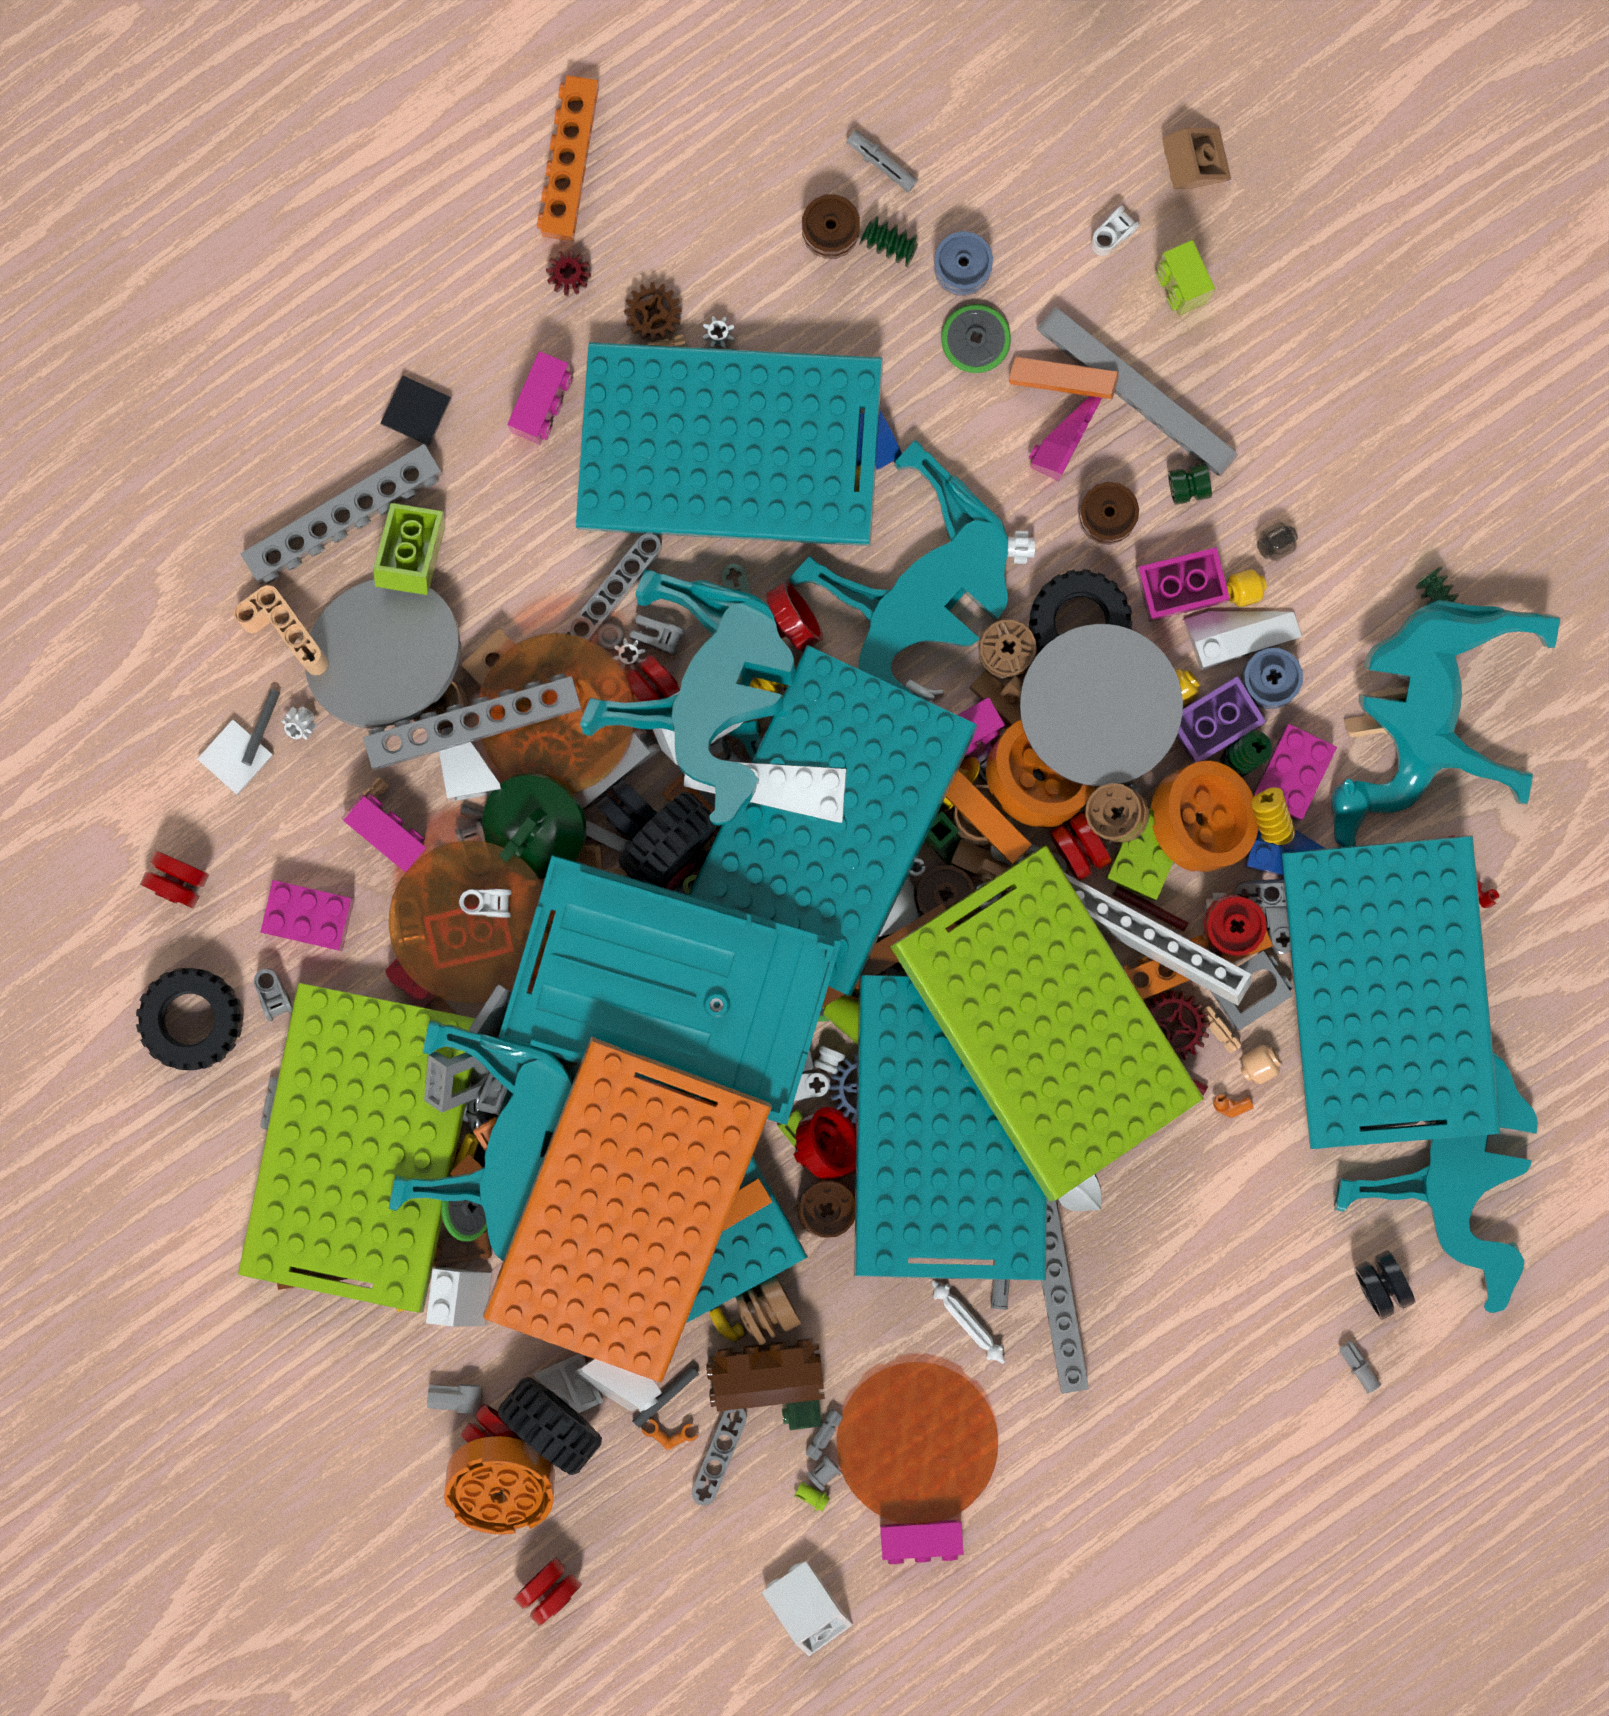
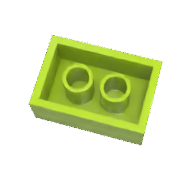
(1184, 278)
(409, 549)
(1141, 864)

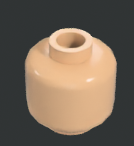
(1261, 1064)

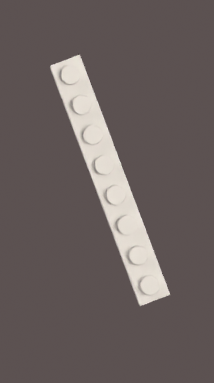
(1163, 944)

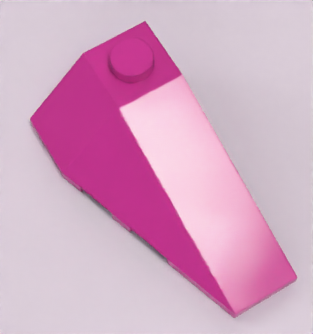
(1059, 445)

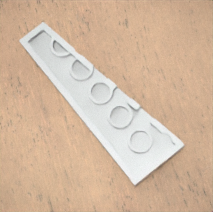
(795, 789)

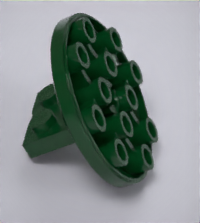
(534, 820)

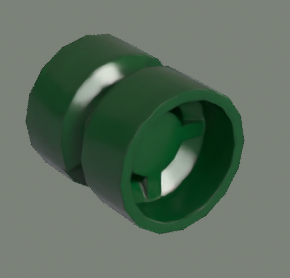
(1191, 484)

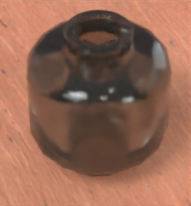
(1277, 541)

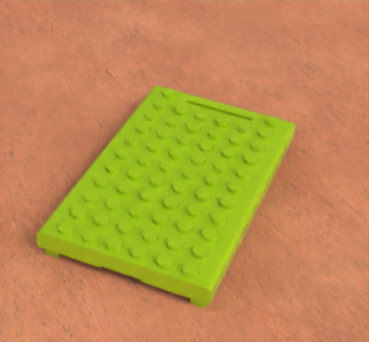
(1047, 1024)
(338, 1136)

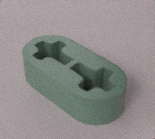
(742, 580)

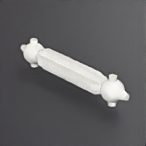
(968, 1321)

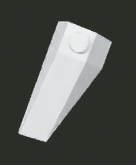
(1234, 634)

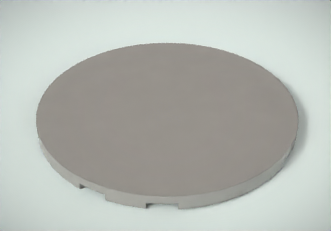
(384, 655)
(1101, 705)

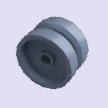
(960, 279)
(1285, 670)

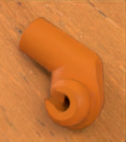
(1231, 1108)

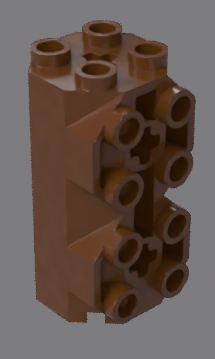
(765, 1376)

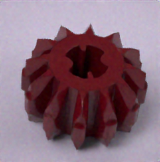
(562, 266)

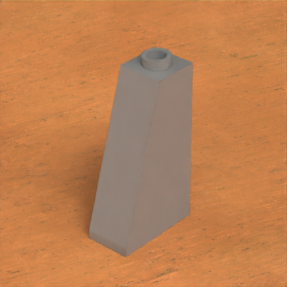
(642, 748)

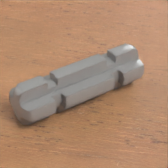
(269, 1103)
(824, 1435)

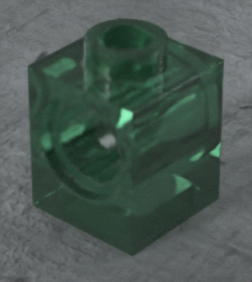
(802, 1415)

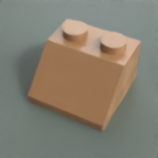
(1196, 157)

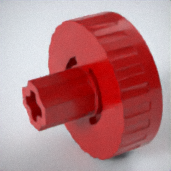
(794, 616)
(816, 1149)

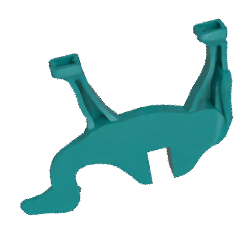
(927, 591)
(714, 687)
(1427, 719)
(516, 1140)
(1453, 1184)

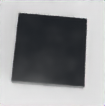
(416, 410)

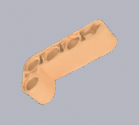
(289, 631)

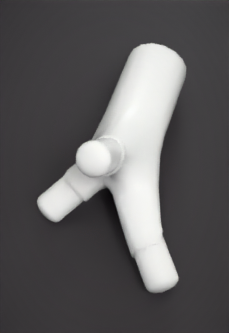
(922, 692)

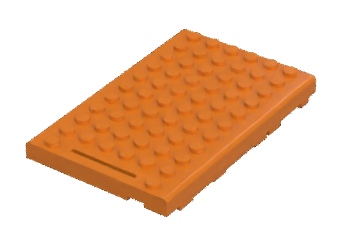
(626, 1210)

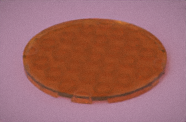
(557, 744)
(458, 952)
(917, 1443)

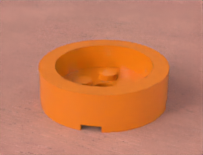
(1020, 793)
(1227, 816)
(497, 1465)

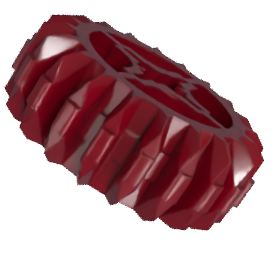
(1179, 1003)

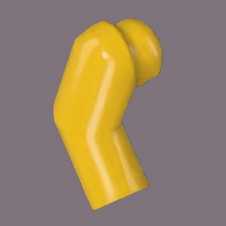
(724, 1328)

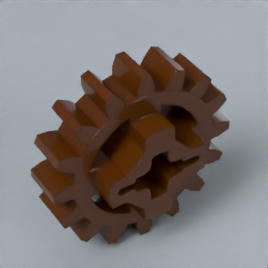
(642, 306)

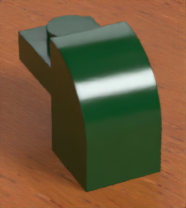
(943, 837)

